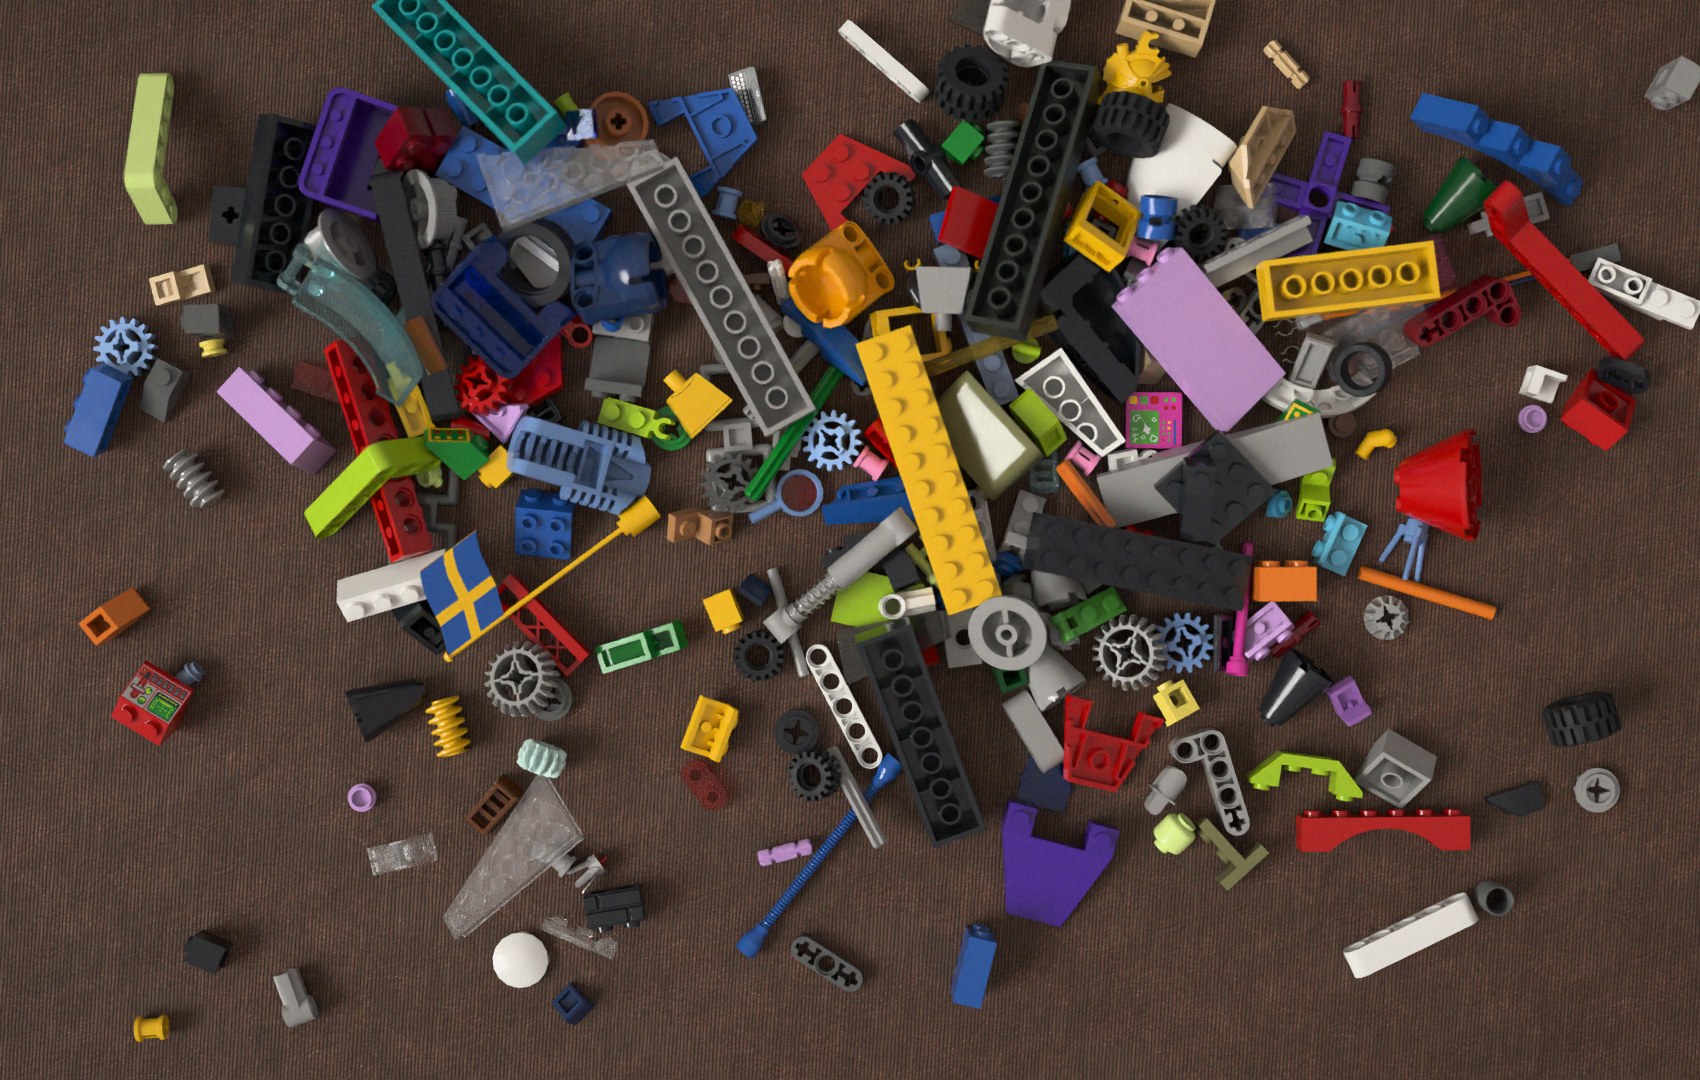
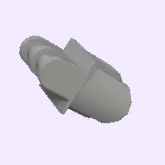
(1165, 789)

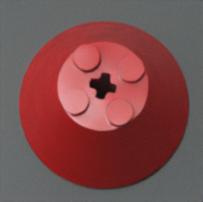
(1443, 485)

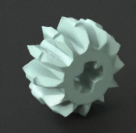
(541, 758)

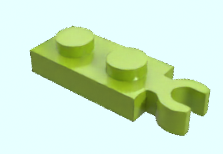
(633, 419)

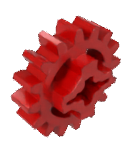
(483, 397)

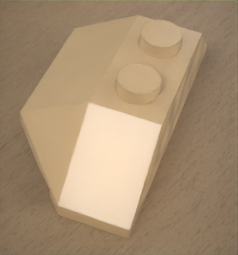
(1261, 152)

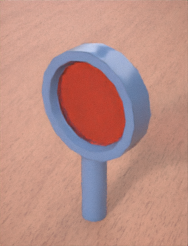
(795, 493)

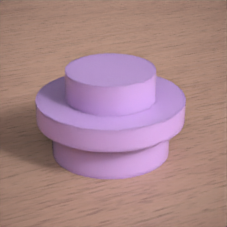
(1532, 418)
(362, 797)

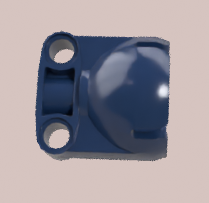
(616, 278)

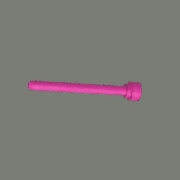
(1237, 664)

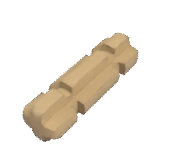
(1286, 64)

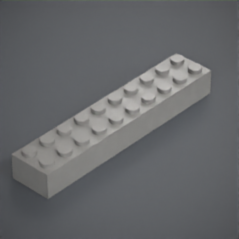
(721, 298)

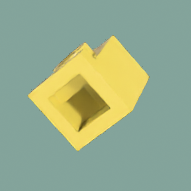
(1183, 700)

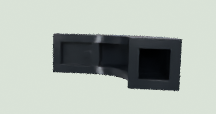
(897, 563)

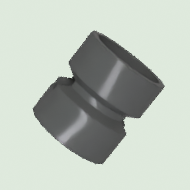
(1373, 179)

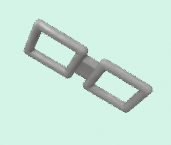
(737, 439)

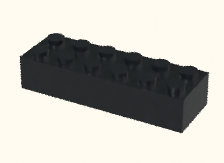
(274, 207)

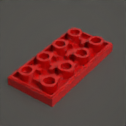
(967, 222)

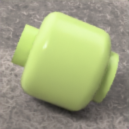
(1174, 833)

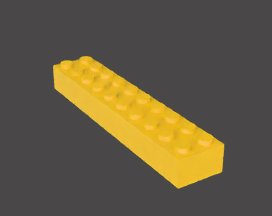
(928, 469)

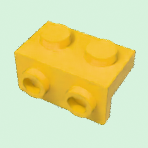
(710, 728)

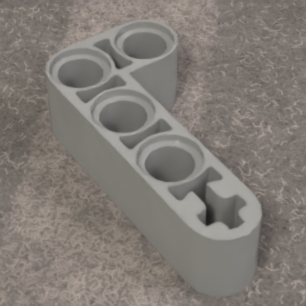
(1217, 783)

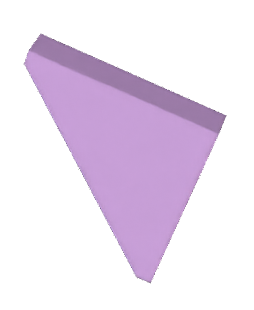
(504, 421)

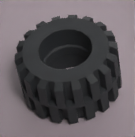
(971, 65)
(1130, 124)
(1581, 719)

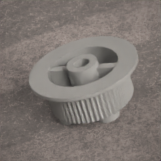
(430, 207)
(342, 244)
(1007, 632)

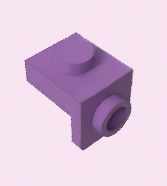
(1348, 701)

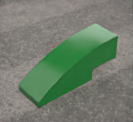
(641, 646)

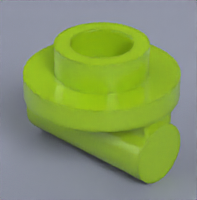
(1026, 351)

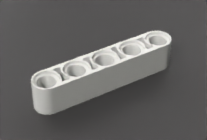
(1410, 935)

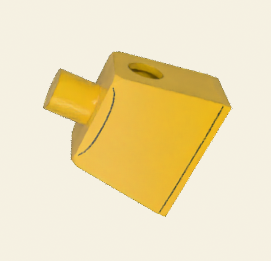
(695, 401)

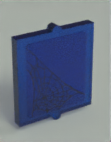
(1043, 789)

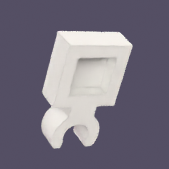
(1119, 458)

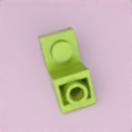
(1038, 420)
(1315, 494)

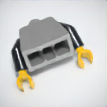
(941, 290)

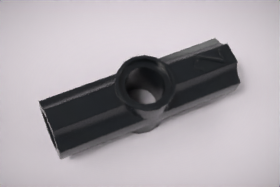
(927, 158)

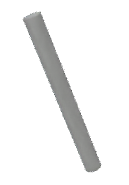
(793, 640)

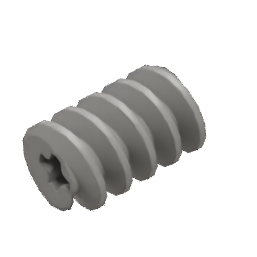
(193, 479)

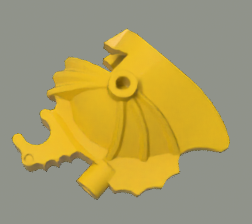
(1136, 69)

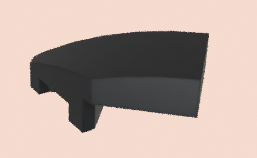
(1518, 800)

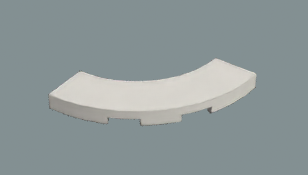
(1330, 401)

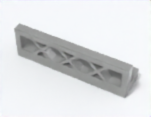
(1262, 247)

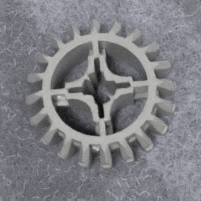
(1140, 657)
(527, 699)

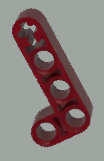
(1428, 328)

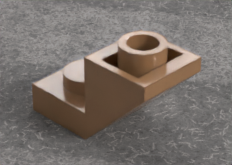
(705, 525)

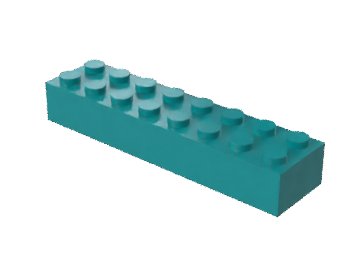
(474, 73)

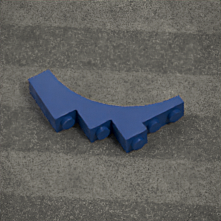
(1505, 142)

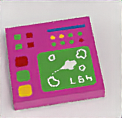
(1153, 420)

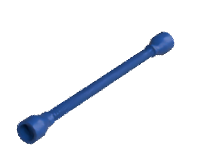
(753, 940)

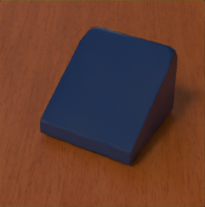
(755, 589)
(572, 1004)

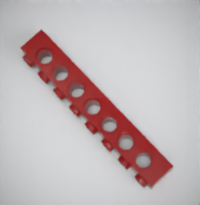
(358, 412)

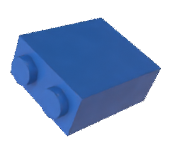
(973, 966)

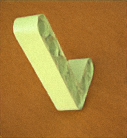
(148, 149)

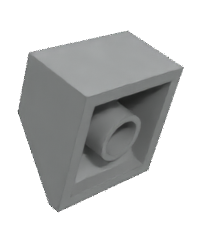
(1396, 769)

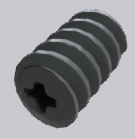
(1001, 148)

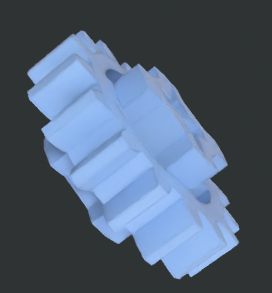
(123, 337)
(822, 449)

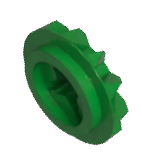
(674, 443)

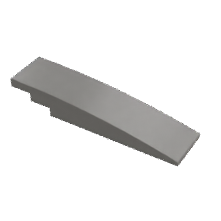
(1275, 449)

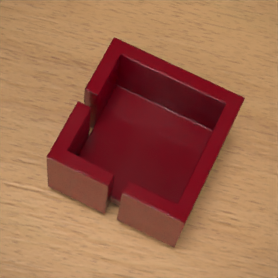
(410, 144)

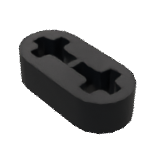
(1623, 374)

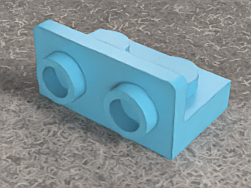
(1357, 227)
(1338, 543)

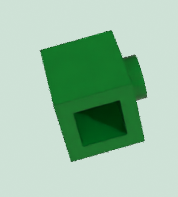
(964, 143)

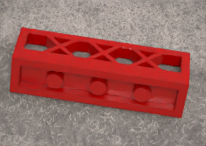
(550, 622)

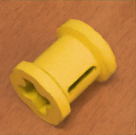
(151, 1028)

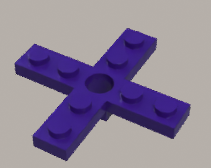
(1324, 179)

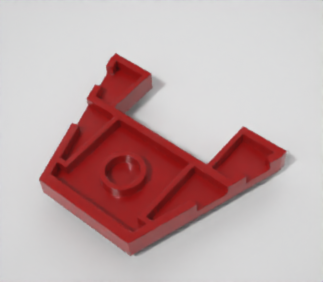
(843, 174)
(1101, 757)

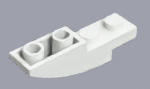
(1643, 294)

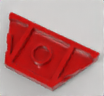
(540, 378)

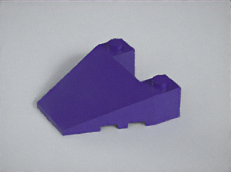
(1045, 875)

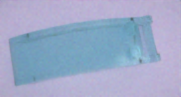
(358, 319)

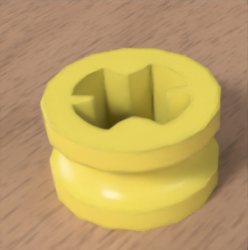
(213, 348)

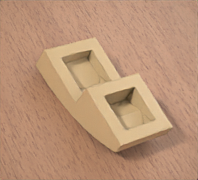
(182, 285)

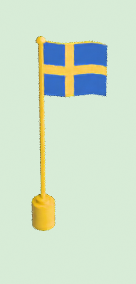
(467, 596)

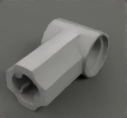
(297, 1004)

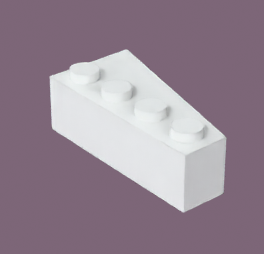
(1072, 401)

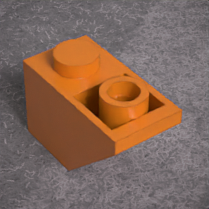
(114, 617)

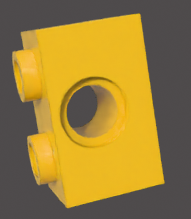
(724, 611)

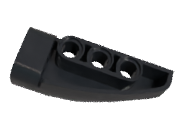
(1088, 327)

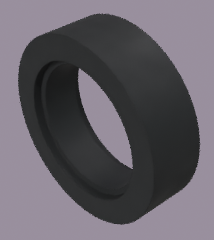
(562, 246)

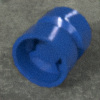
(1160, 207)

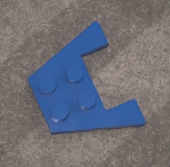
(719, 127)

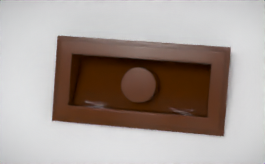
(425, 345)

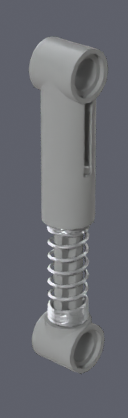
(843, 573)

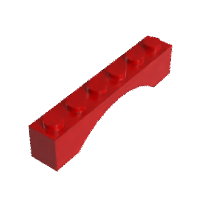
(1325, 831)

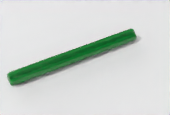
(792, 435)

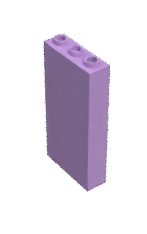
(1198, 338)

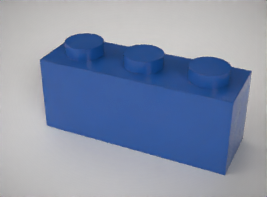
(97, 409)

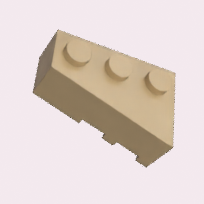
(1177, 22)

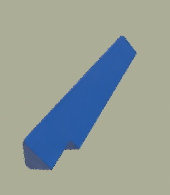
(868, 502)

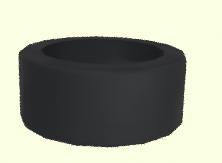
(1384, 369)

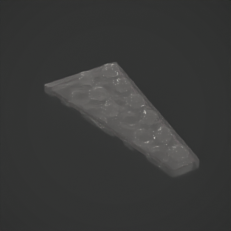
(562, 177)
(525, 847)

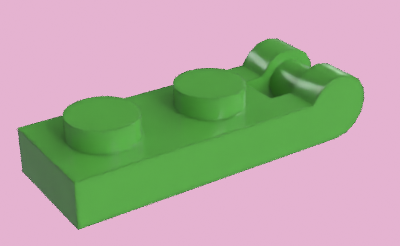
(1088, 614)

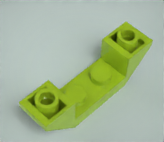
(1269, 772)

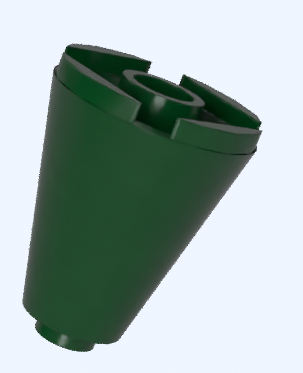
(1457, 198)

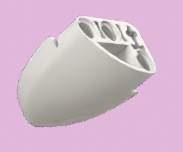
(1025, 29)
(1184, 166)

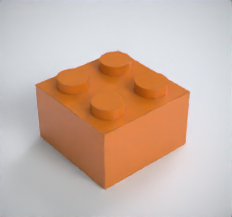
(1283, 583)

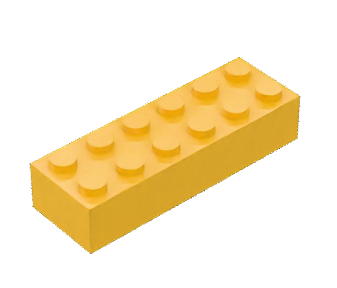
(1347, 281)

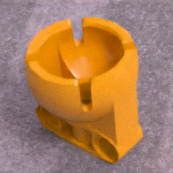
(839, 277)

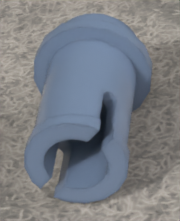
(191, 673)

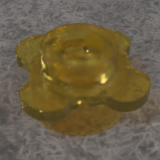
(751, 212)

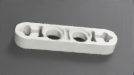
(883, 61)

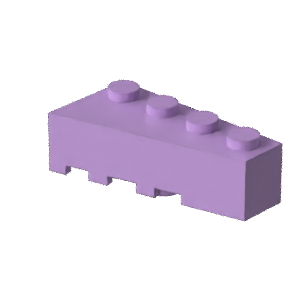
(276, 421)

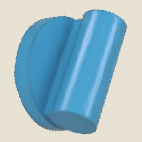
(1279, 504)

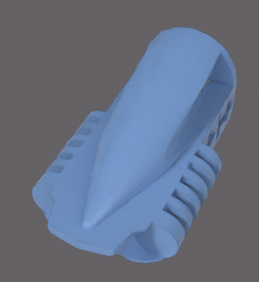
(587, 462)

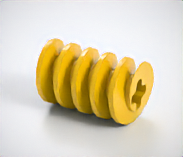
(448, 727)

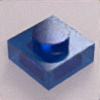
(582, 124)

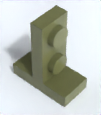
(1240, 864)

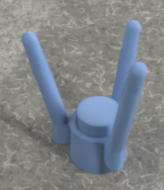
(1415, 534)

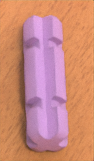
(785, 852)

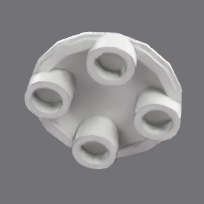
(520, 959)

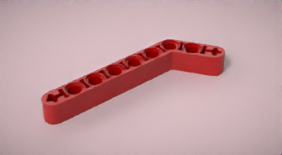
(1512, 227)

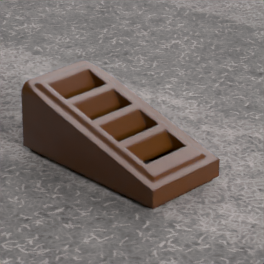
(506, 792)

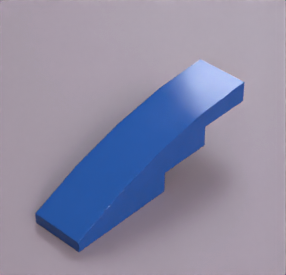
(836, 343)

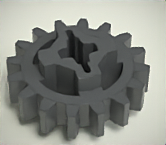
(732, 471)

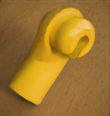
(1376, 439)

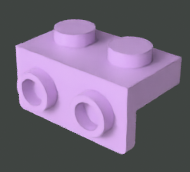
(1265, 630)

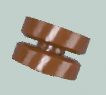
(619, 112)

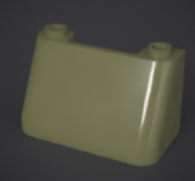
(985, 438)

